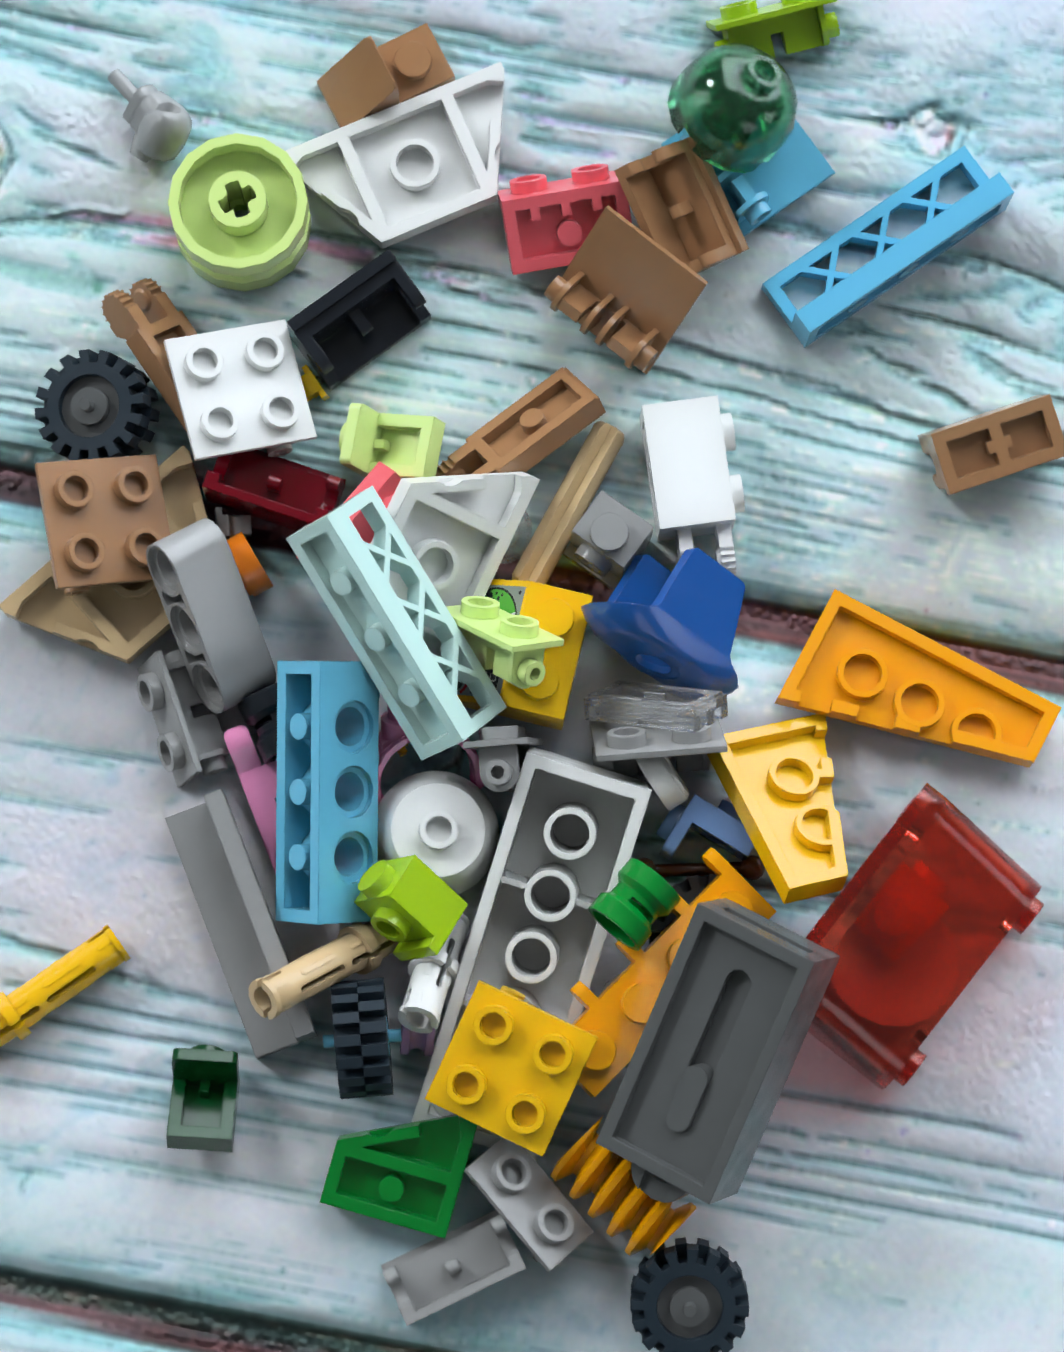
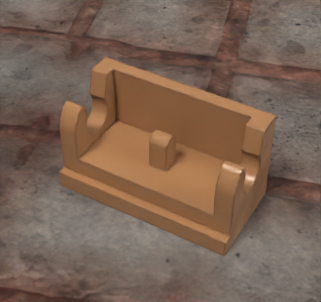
(682, 205)
(994, 444)

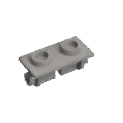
(184, 742)
(502, 755)
(528, 1202)

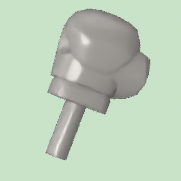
(156, 118)

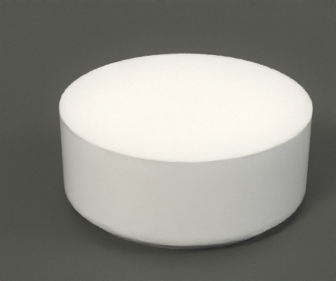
(664, 781)

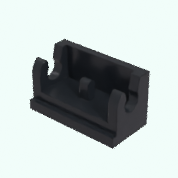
(358, 320)

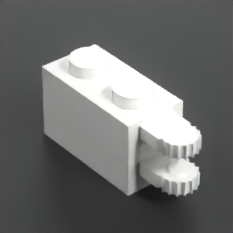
(690, 473)

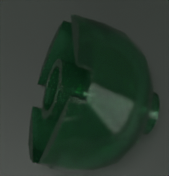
(734, 106)

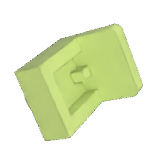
(399, 441)

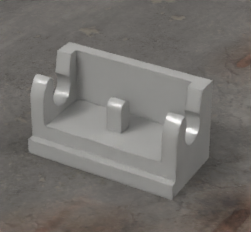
(452, 1267)

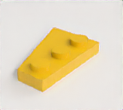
(786, 803)

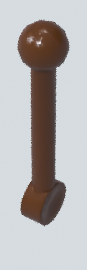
(751, 868)

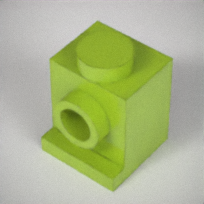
(409, 906)

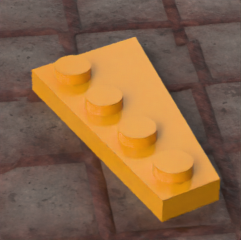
(903, 683)

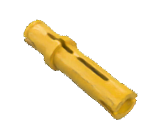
(59, 983)

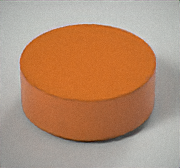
(250, 569)

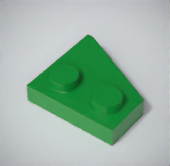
(402, 1172)

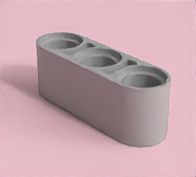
(210, 615)

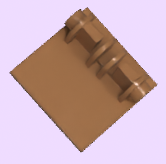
(626, 290)
(101, 519)

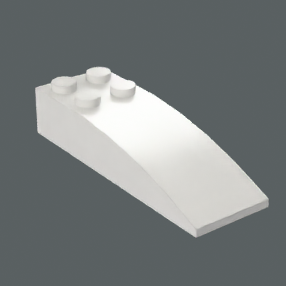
(533, 927)

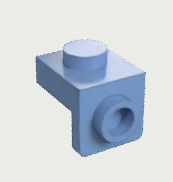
(714, 823)

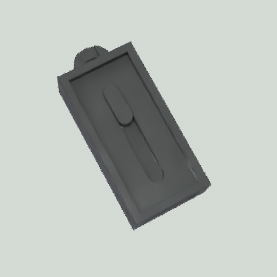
(716, 1053)

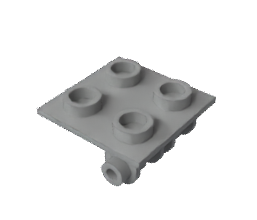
(620, 745)

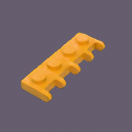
(626, 1004)

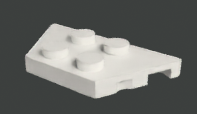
(413, 160)
(459, 530)

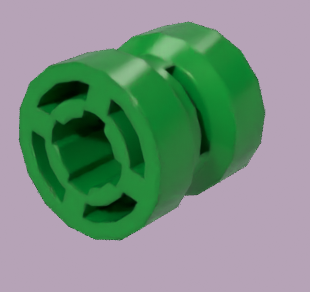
(634, 904)

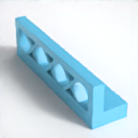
(902, 255)

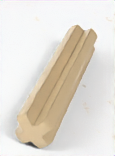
(569, 503)

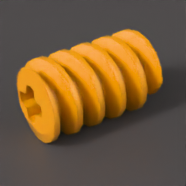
(614, 1190)

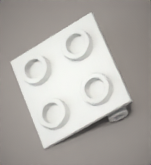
(240, 390)

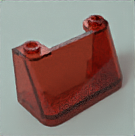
(914, 935)

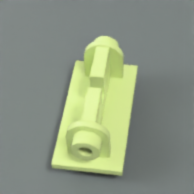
(504, 641)

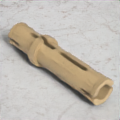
(355, 950)

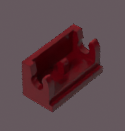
(272, 488)

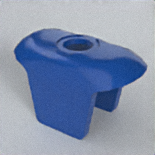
(674, 622)

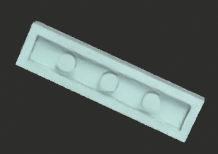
(390, 630)

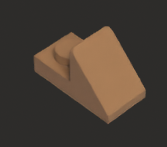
(384, 75)

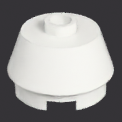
(442, 823)

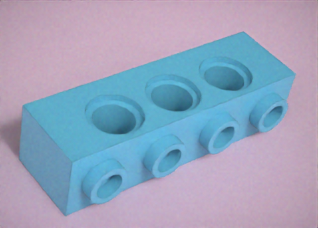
(325, 789)

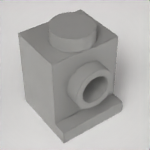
(608, 540)

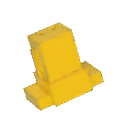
(312, 386)

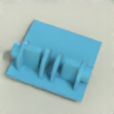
(773, 184)

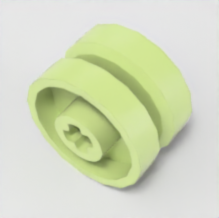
(233, 176)

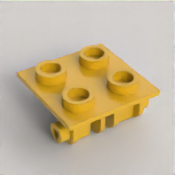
(511, 1067)

